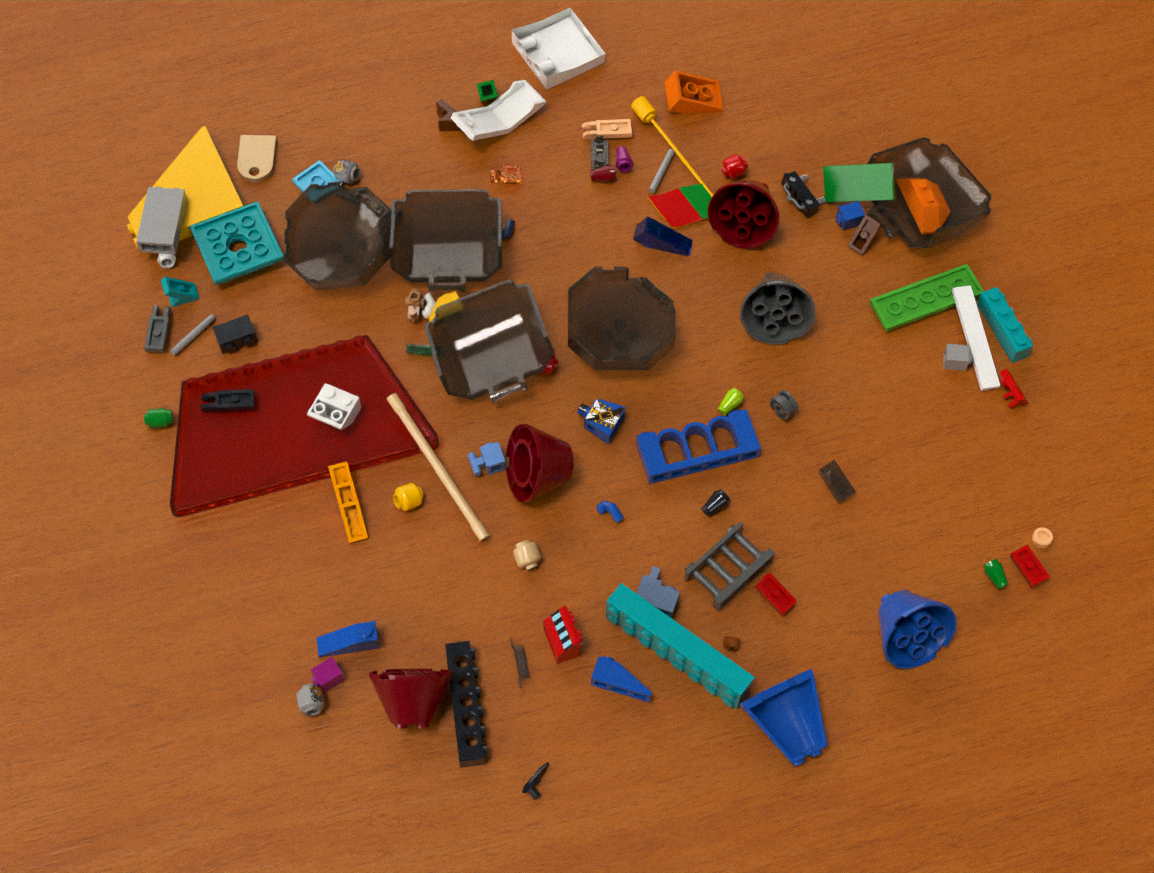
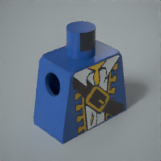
(602, 418)

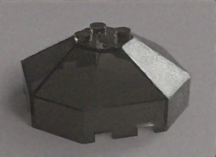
(337, 236)
(619, 320)

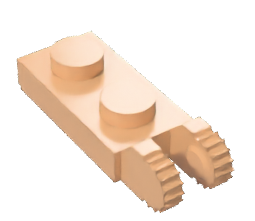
(608, 128)

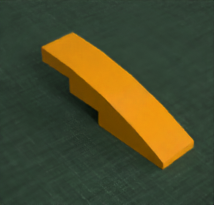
(348, 501)

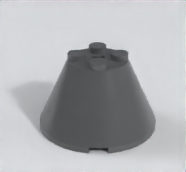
(777, 310)

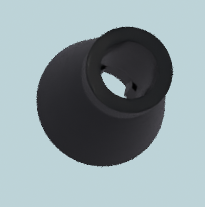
(717, 501)

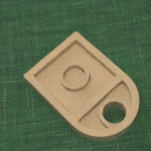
(256, 154)

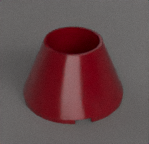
(536, 462)

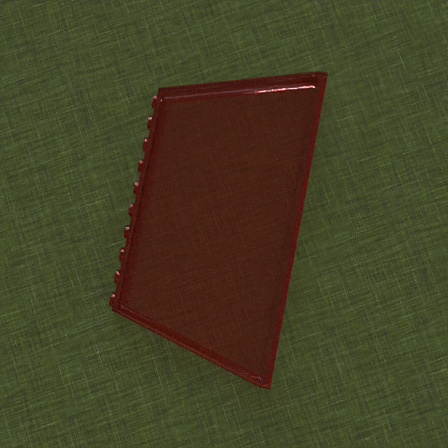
(276, 445)

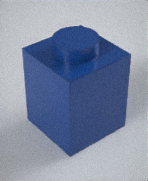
(849, 215)

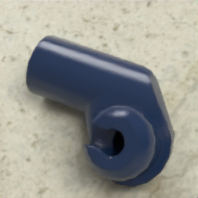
(507, 231)

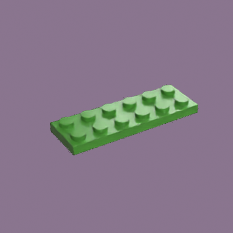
(923, 297)

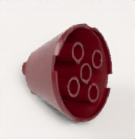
(744, 214)
(411, 694)

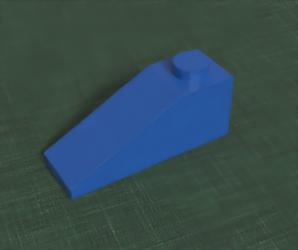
(349, 640)
(615, 678)

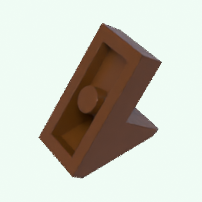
(445, 112)
(865, 234)

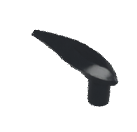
(529, 786)

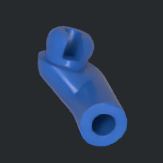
(611, 508)

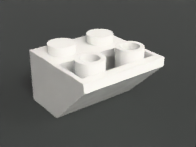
(335, 407)

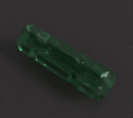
(419, 349)

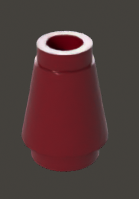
(605, 173)

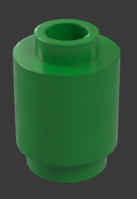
(158, 417)

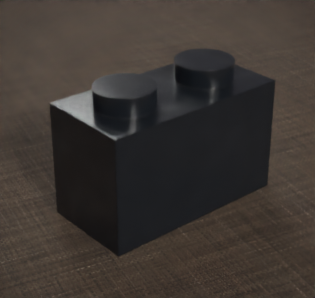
(235, 334)

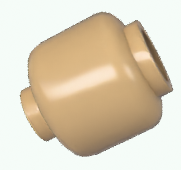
(527, 554)

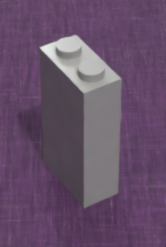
(162, 220)

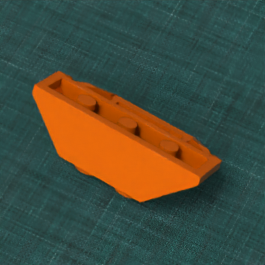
(925, 203)

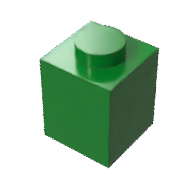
(487, 90)

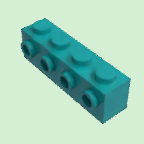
(1004, 324)

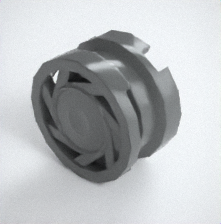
(784, 404)

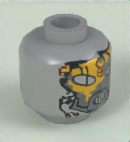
(346, 171)
(310, 700)

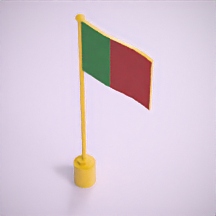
(682, 205)

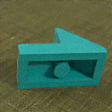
(179, 291)

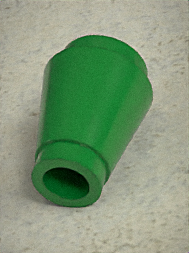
(996, 573)

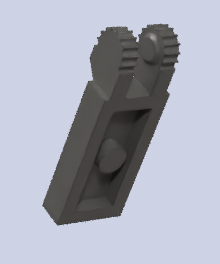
(157, 330)

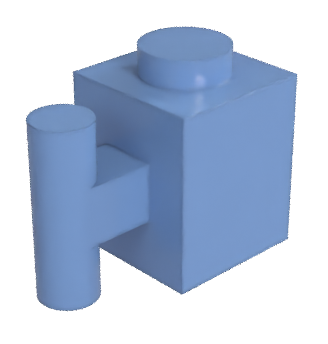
(491, 459)

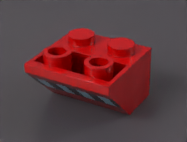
(562, 635)

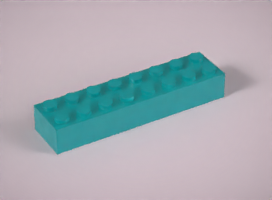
(678, 646)

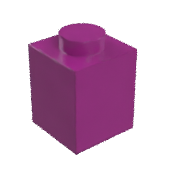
(327, 675)

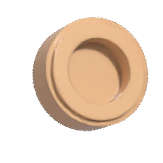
(1042, 537)

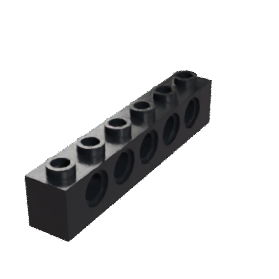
(476, 754)

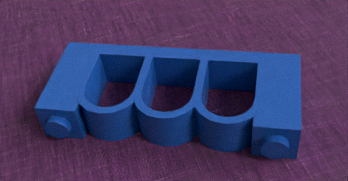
(738, 425)

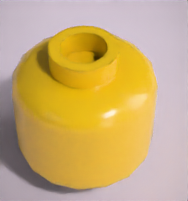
(408, 497)

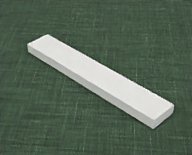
(976, 338)

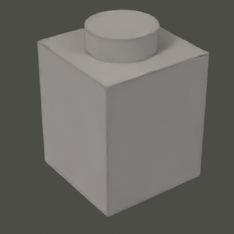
(956, 357)

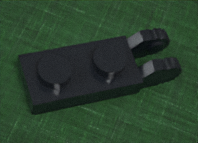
(229, 400)

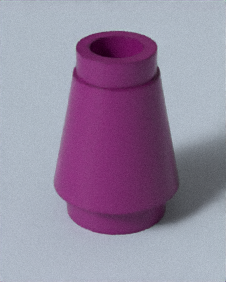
(623, 160)

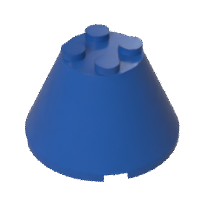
(914, 628)

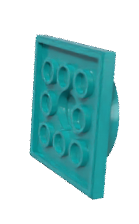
(239, 225)

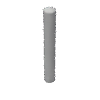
(661, 171)
(192, 335)

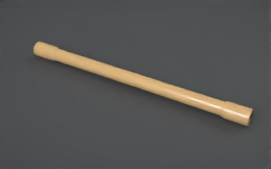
(476, 525)

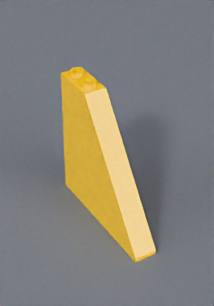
(205, 182)

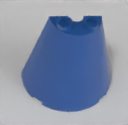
(790, 716)

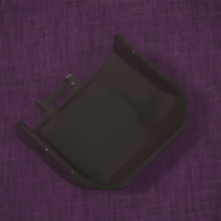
(940, 165)
(446, 237)
(489, 341)

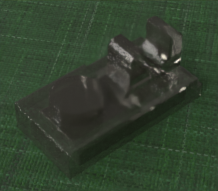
(599, 152)
(836, 481)

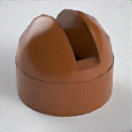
(731, 641)

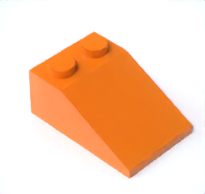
(693, 93)

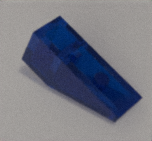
(660, 237)

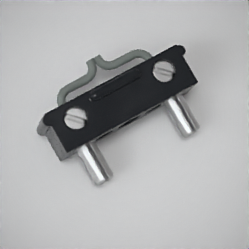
(800, 193)

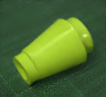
(731, 400)

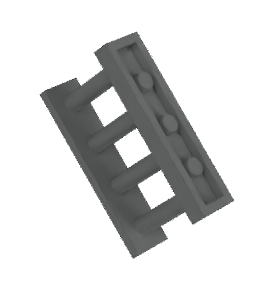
(735, 584)

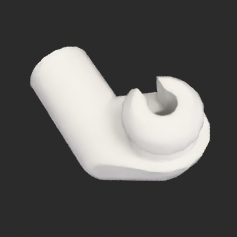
(429, 300)

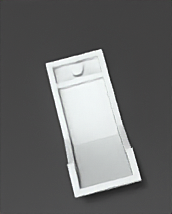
(502, 115)

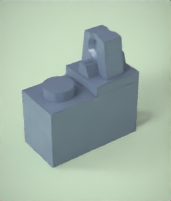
(662, 597)

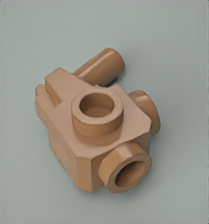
(414, 304)

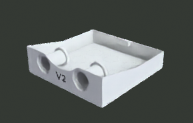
(557, 48)

